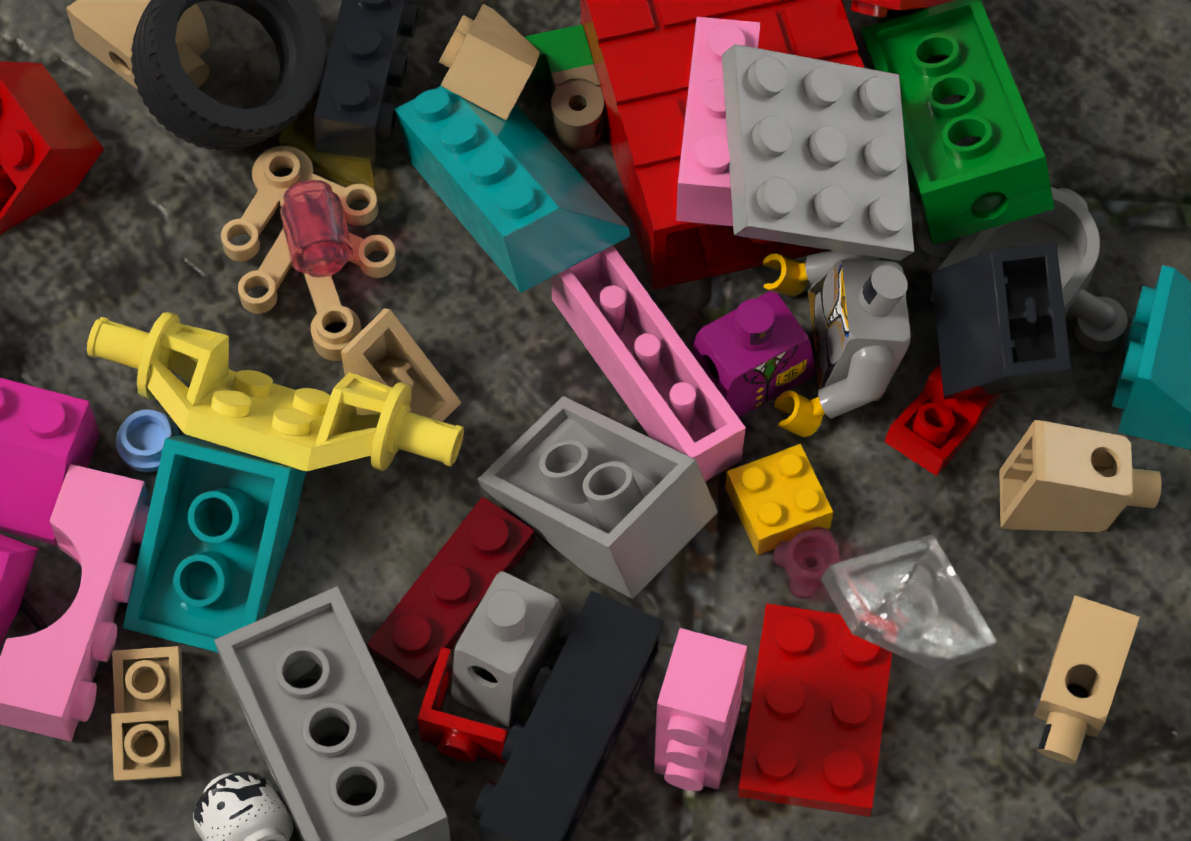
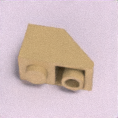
(488, 62)

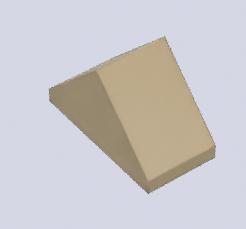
(391, 356)

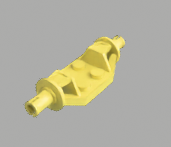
(264, 418)

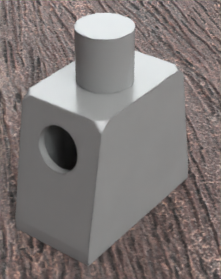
(511, 640)

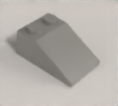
(602, 494)

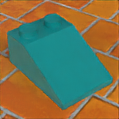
(211, 542)

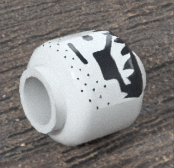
(242, 809)

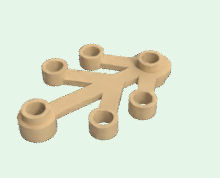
(277, 262)

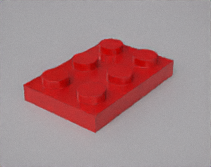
(815, 713)

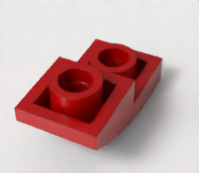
(937, 427)

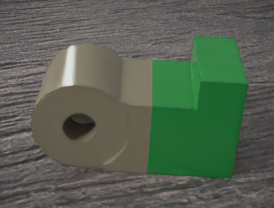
(573, 85)

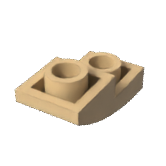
(147, 714)

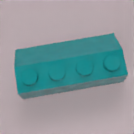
(507, 186)

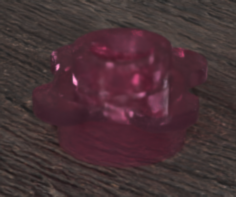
(792, 555)

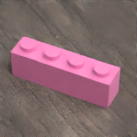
(648, 362)

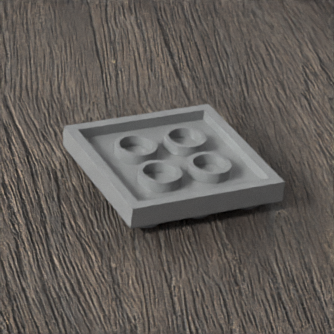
(816, 153)

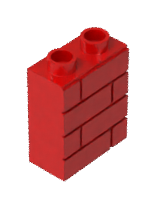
(644, 76)

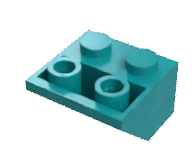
(1157, 364)

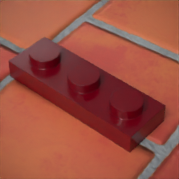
(450, 591)

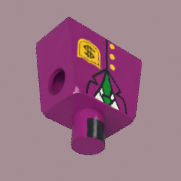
(755, 353)

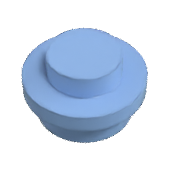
(143, 438)

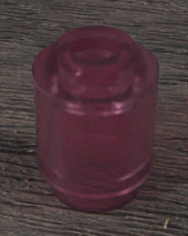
(315, 229)

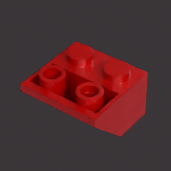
(42, 143)

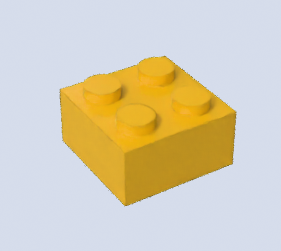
(778, 498)

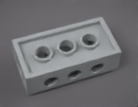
(349, 700)

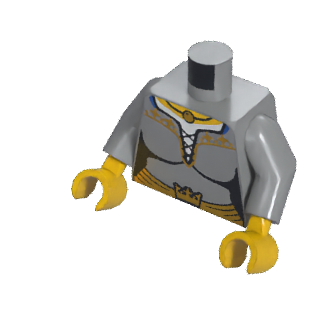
(856, 331)

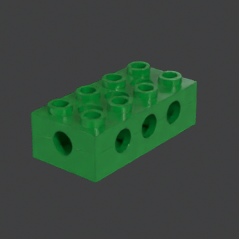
(1005, 168)

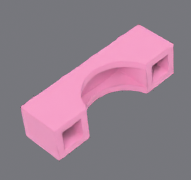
(51, 672)

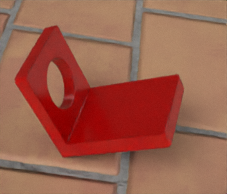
(455, 735)

